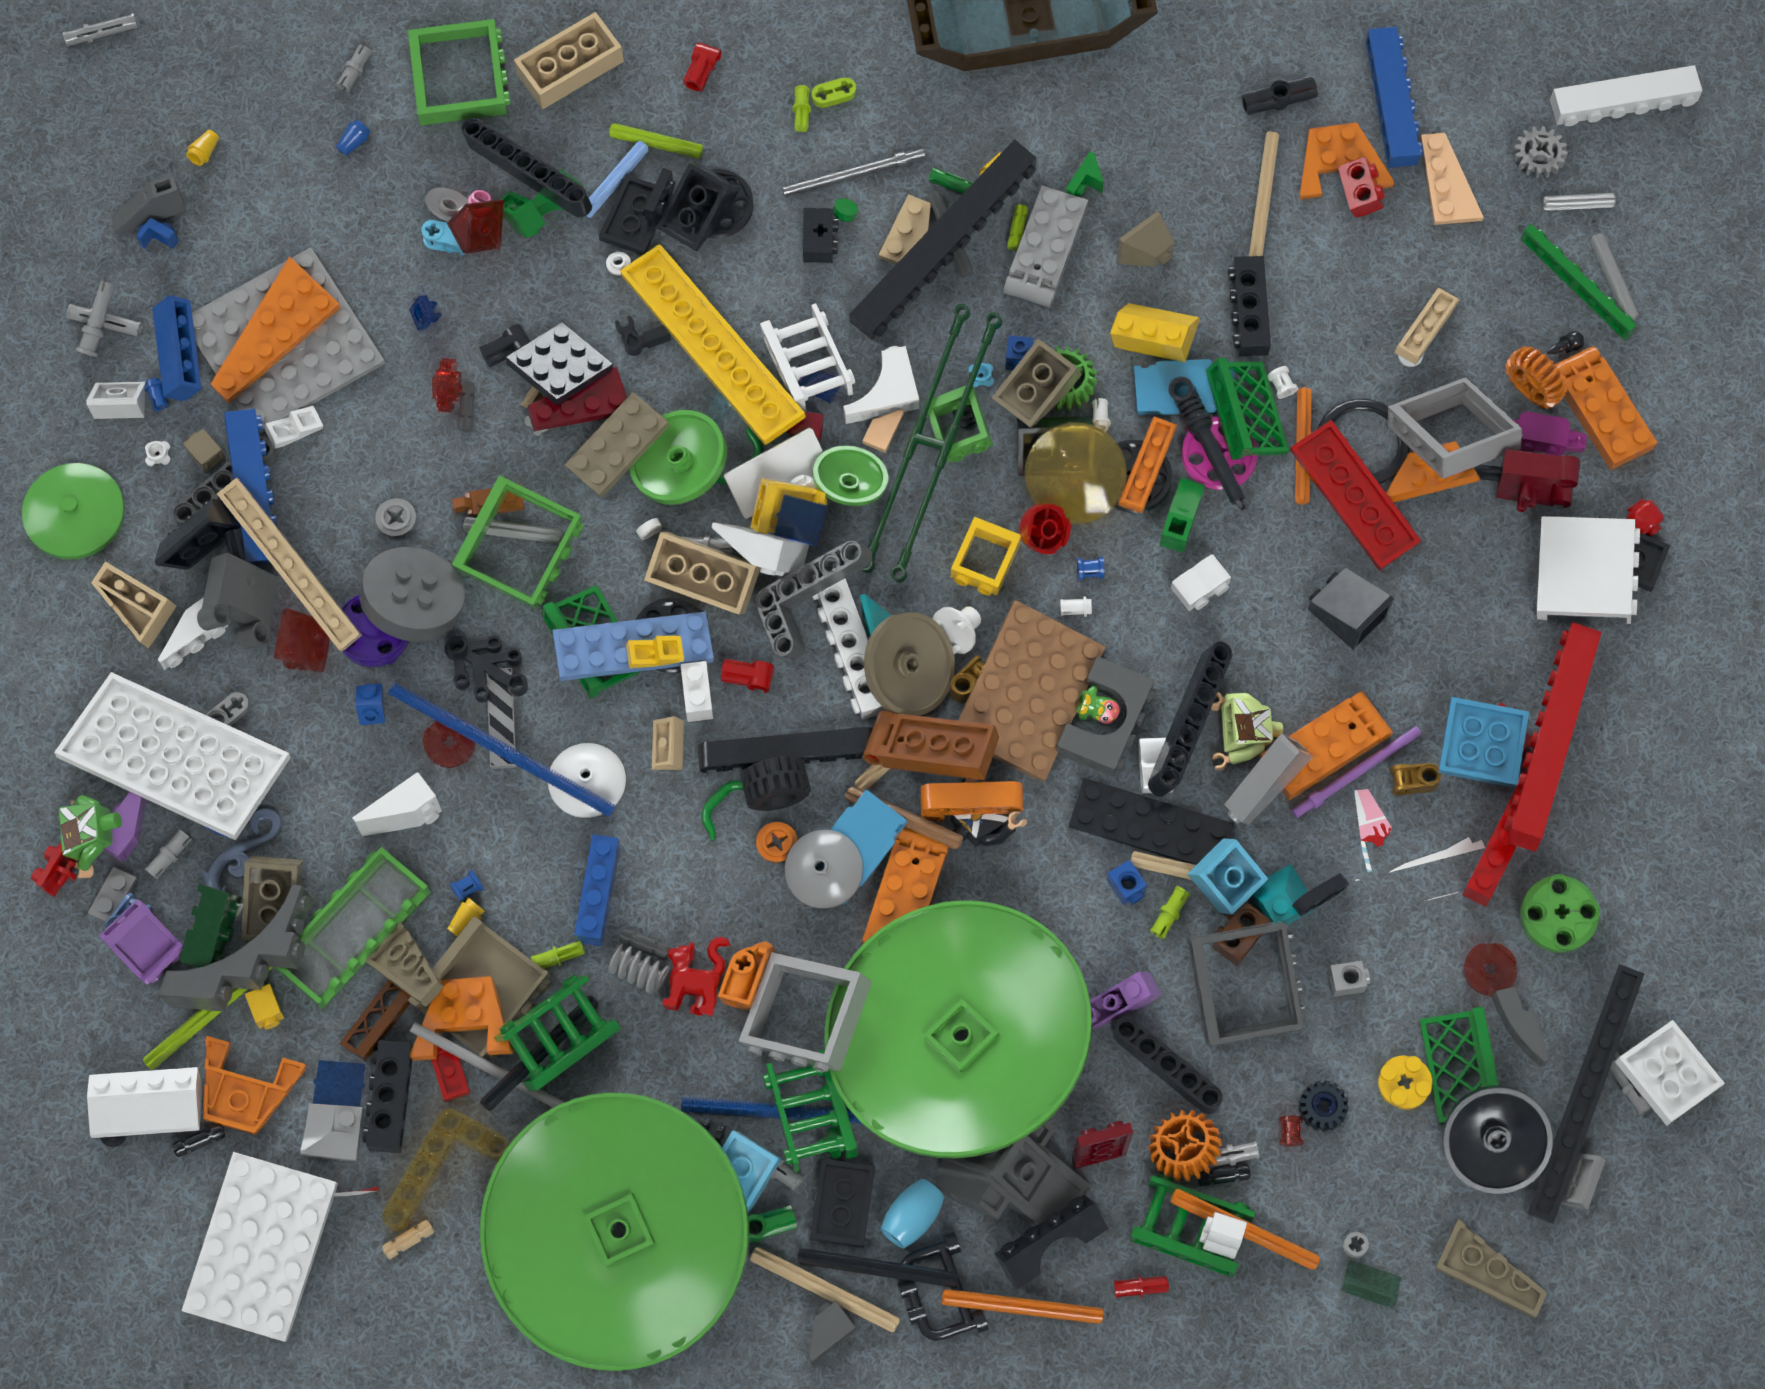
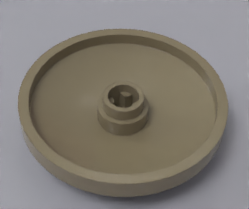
(909, 664)

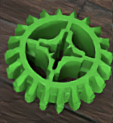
(1089, 374)

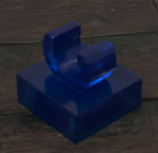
(423, 312)

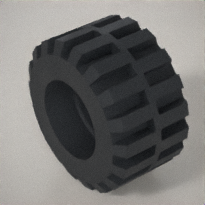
(775, 783)

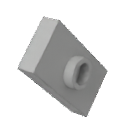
(1583, 1181)

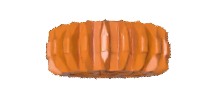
(1536, 377)
(1178, 1133)

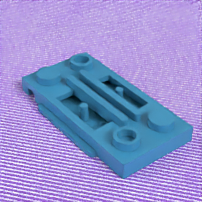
(1153, 385)
(871, 828)

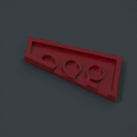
(590, 404)

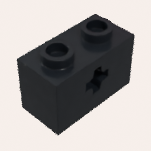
(817, 222)

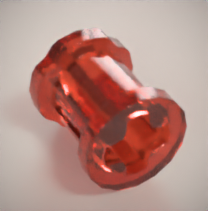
(1291, 1131)

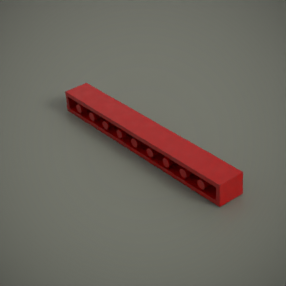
(1553, 737)

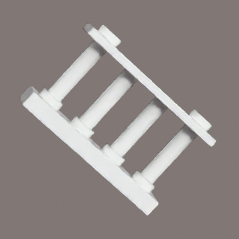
(790, 375)

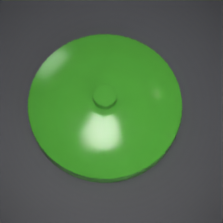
(682, 460)
(73, 511)

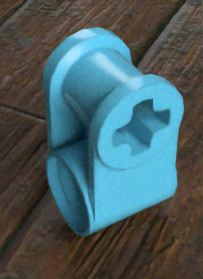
(442, 239)

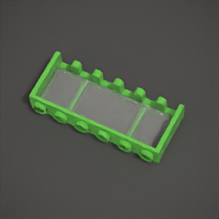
(354, 925)

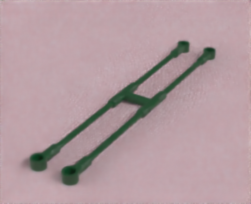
(943, 445)

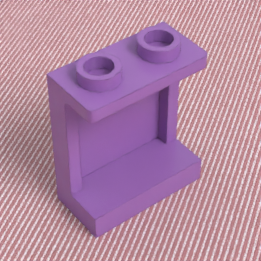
(142, 942)

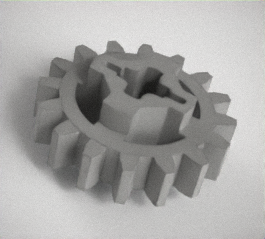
(1540, 155)

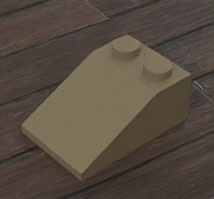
(1037, 384)
(265, 890)

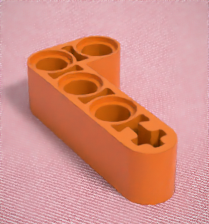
(970, 799)

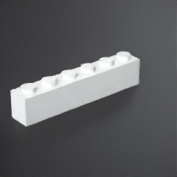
(1626, 95)

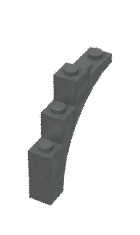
(247, 968)

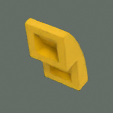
(656, 652)

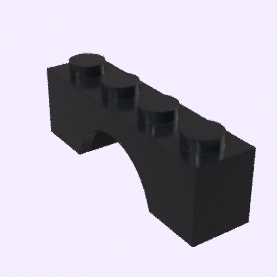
(1023, 1256)

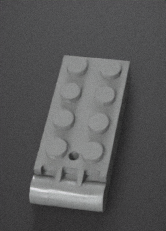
(1045, 246)

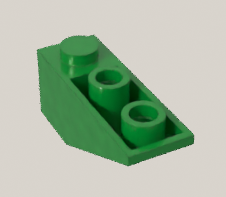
(1182, 515)

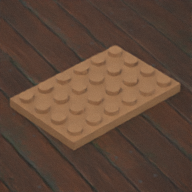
(1031, 687)

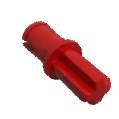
(1141, 1286)

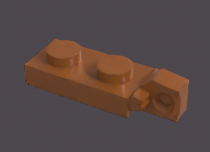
(475, 500)

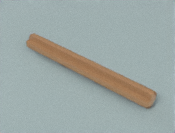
(916, 822)

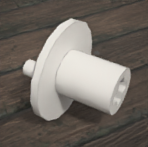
(959, 627)

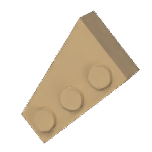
(135, 603)

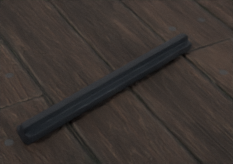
(539, 1053)
(878, 1267)

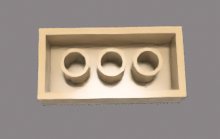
(569, 60)
(702, 573)

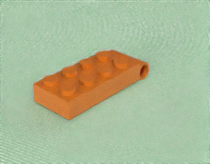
(1605, 408)
(1336, 744)
(907, 885)

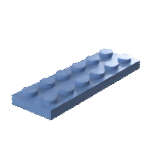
(602, 647)

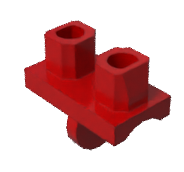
(56, 871)

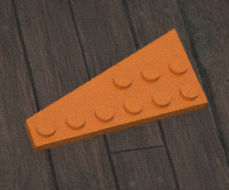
(281, 322)

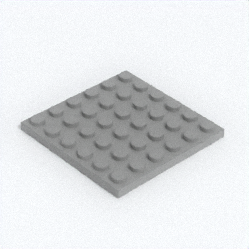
(311, 371)

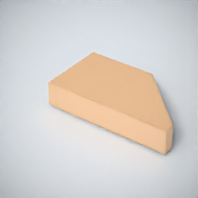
(882, 430)

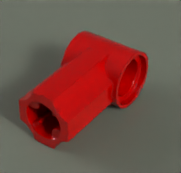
(702, 63)
(753, 675)

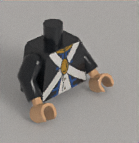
(986, 828)

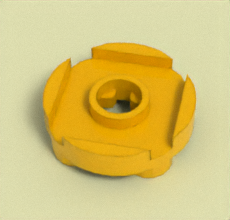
(1397, 1095)

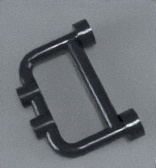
(916, 1313)

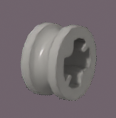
(1364, 1247)

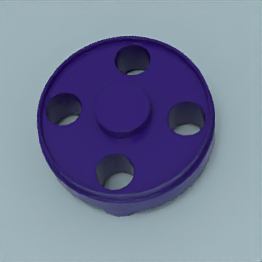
(368, 647)

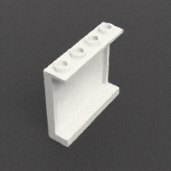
(1587, 567)

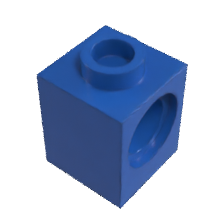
(1016, 350)
(1127, 872)

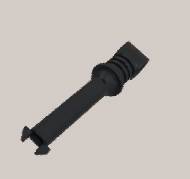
(1199, 423)

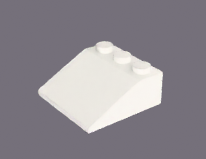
(770, 552)

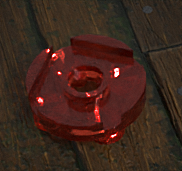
(441, 754)
(1487, 954)

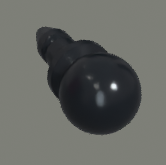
(1572, 341)

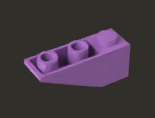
(128, 835)
(1124, 998)

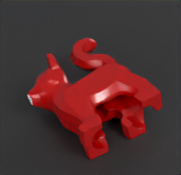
(693, 981)

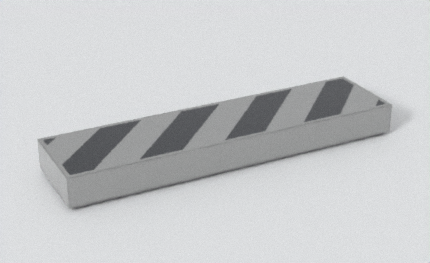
(501, 718)

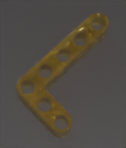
(436, 1160)

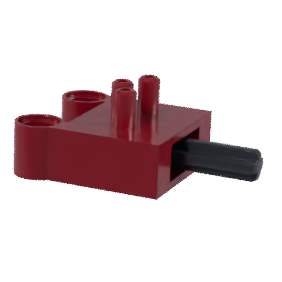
(1533, 478)

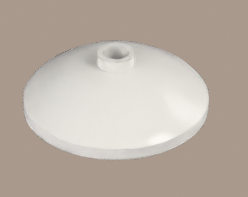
(605, 779)

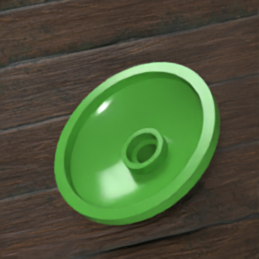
(850, 475)

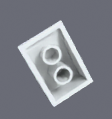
(401, 808)

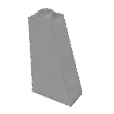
(1267, 779)

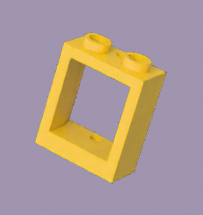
(992, 534)

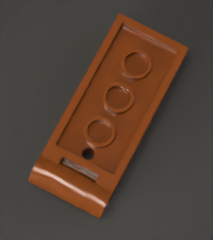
(931, 745)

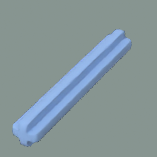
(616, 177)

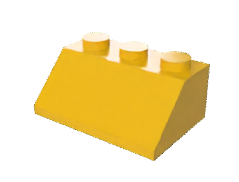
(1154, 331)

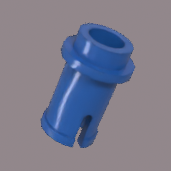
(154, 389)

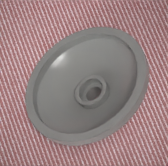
(836, 881)

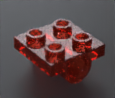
(301, 642)

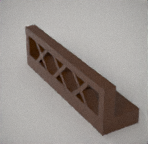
(389, 1017)

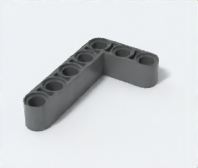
(804, 590)

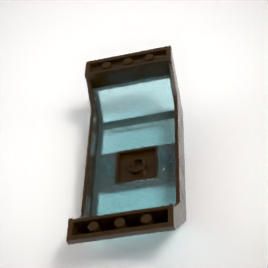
(1020, 31)

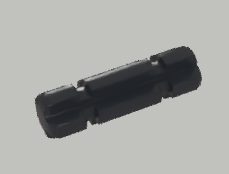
(198, 1140)
(1225, 1175)

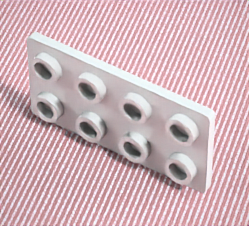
(786, 462)

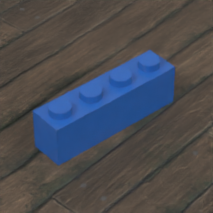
(176, 348)
(597, 890)

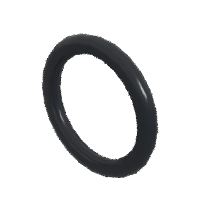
(1381, 409)

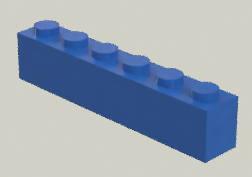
(1393, 97)
(247, 465)

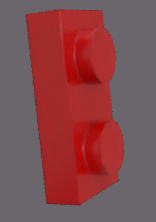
(450, 1075)

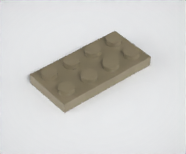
(617, 445)

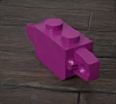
(1549, 434)

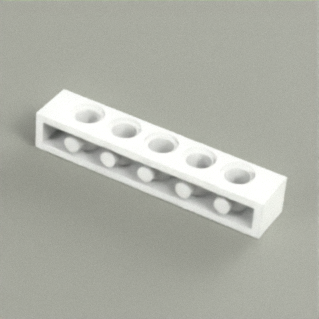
(850, 631)

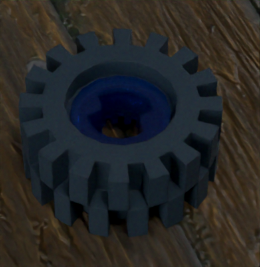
(1311, 1099)

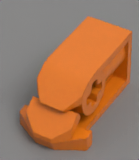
(742, 985)

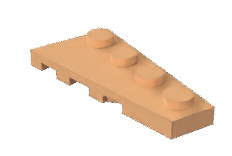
(1447, 185)

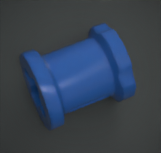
(1090, 568)
(466, 886)

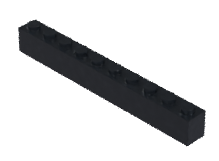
(943, 240)

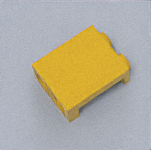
(770, 501)

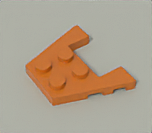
(1334, 147)
(463, 1006)
(242, 1100)

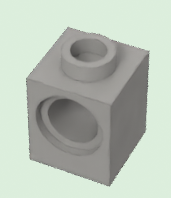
(1340, 986)

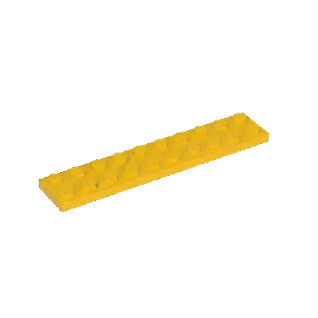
(712, 344)

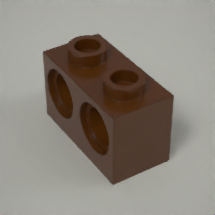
(1245, 944)

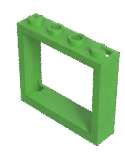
(463, 110)
(483, 522)

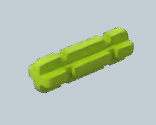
(1017, 227)

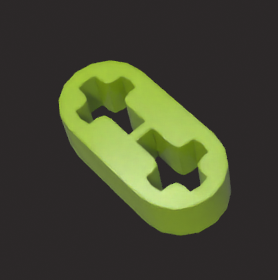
(833, 92)

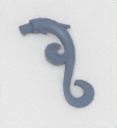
(237, 852)

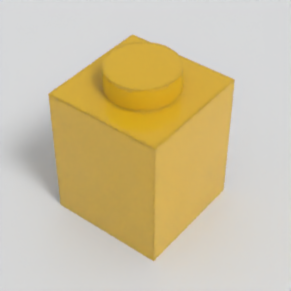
(265, 1007)

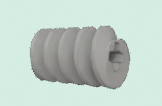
(637, 970)

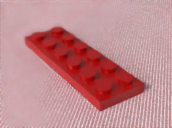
(1355, 495)

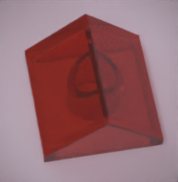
(478, 226)

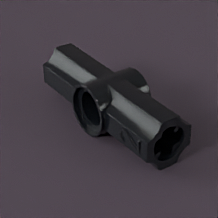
(1266, 98)

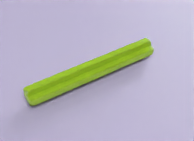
(656, 140)

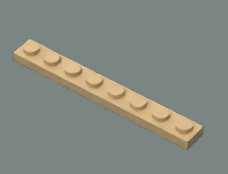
(289, 564)

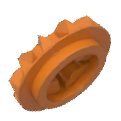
(780, 831)

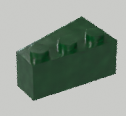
(210, 927)

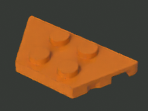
(1419, 479)

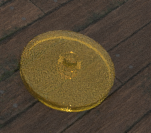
(1076, 470)

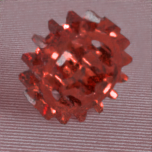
(446, 385)

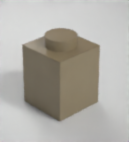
(204, 450)

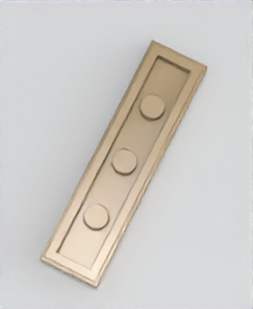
(1426, 326)

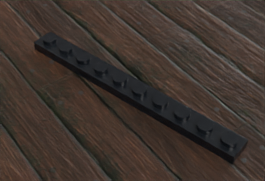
(1586, 1093)

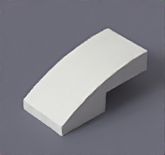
(296, 426)

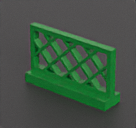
(1231, 409)
(555, 620)
(1480, 1043)

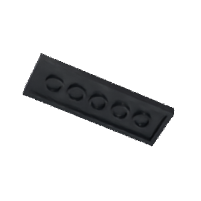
(1146, 823)

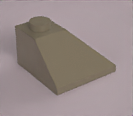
(1146, 244)

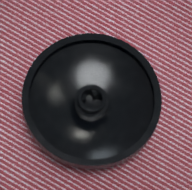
(1497, 1139)

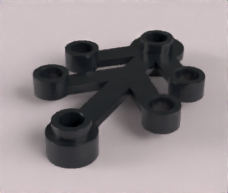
(485, 664)

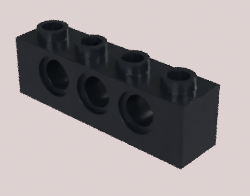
(1250, 270)
(390, 1138)

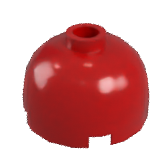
(1044, 528)

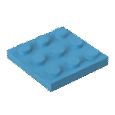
(1483, 742)

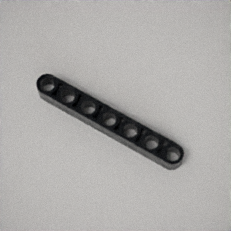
(526, 167)
(1183, 726)
(809, 746)

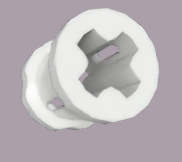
(1282, 374)

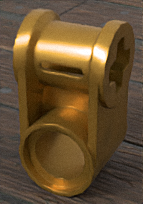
(966, 677)
(1413, 779)

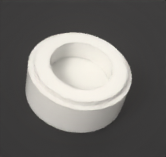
(649, 529)

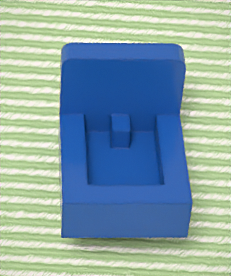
(162, 232)
(370, 704)

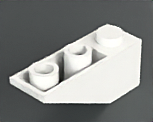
(187, 638)

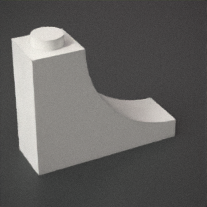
(891, 393)

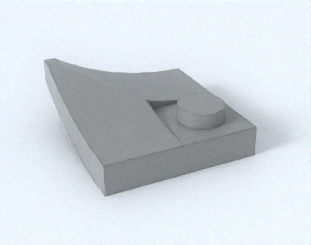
(332, 1132)

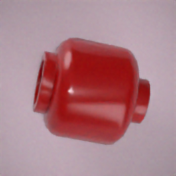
(1646, 516)

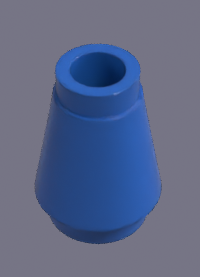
(353, 137)

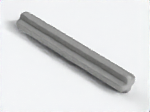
(1613, 275)
(519, 531)

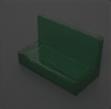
(1371, 1284)

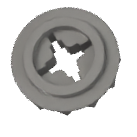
(395, 506)

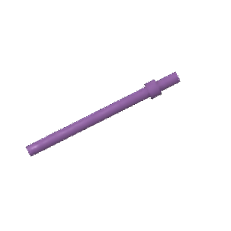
(1316, 798)

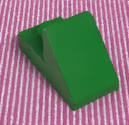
(1086, 175)

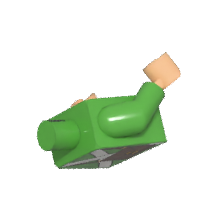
(86, 832)

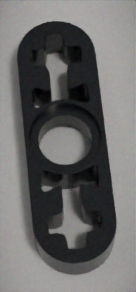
(1320, 894)

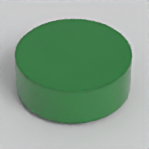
(845, 210)

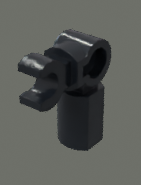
(634, 343)

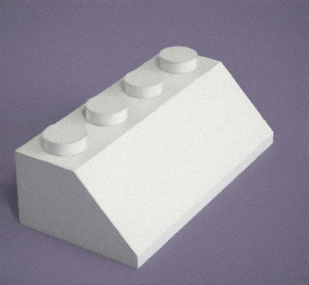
(144, 1102)

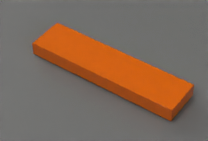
(1147, 465)

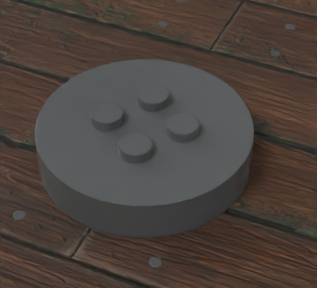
(412, 594)

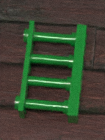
(580, 1044)
(837, 1116)
(1172, 1243)

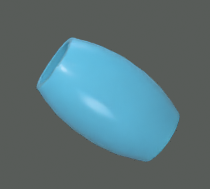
(912, 1213)

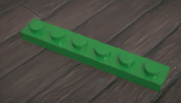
(1578, 282)

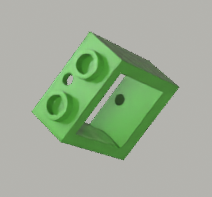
(949, 402)

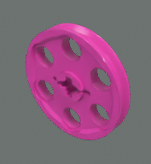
(1200, 471)

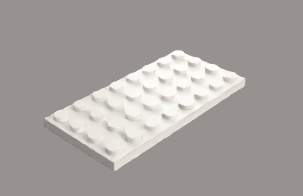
(173, 755)

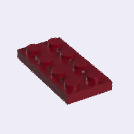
(1102, 1145)

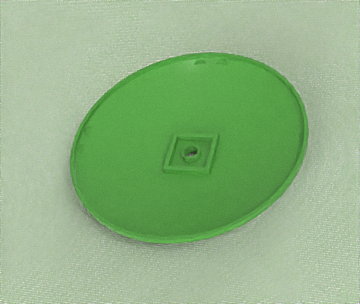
(972, 972)
(554, 1242)

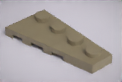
(405, 965)
(1483, 1269)

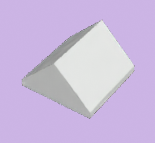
(117, 400)

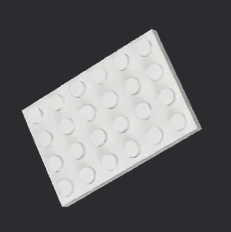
(260, 1247)

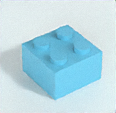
(1227, 876)

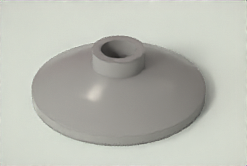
(445, 202)

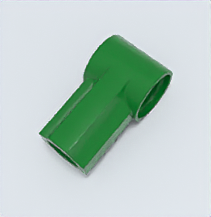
(773, 1223)

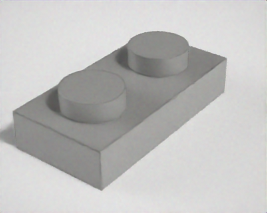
(111, 894)

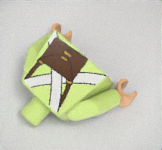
(1245, 727)

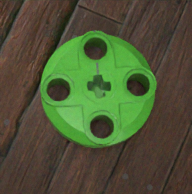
(1559, 914)

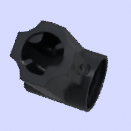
(510, 341)

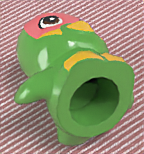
(1099, 708)

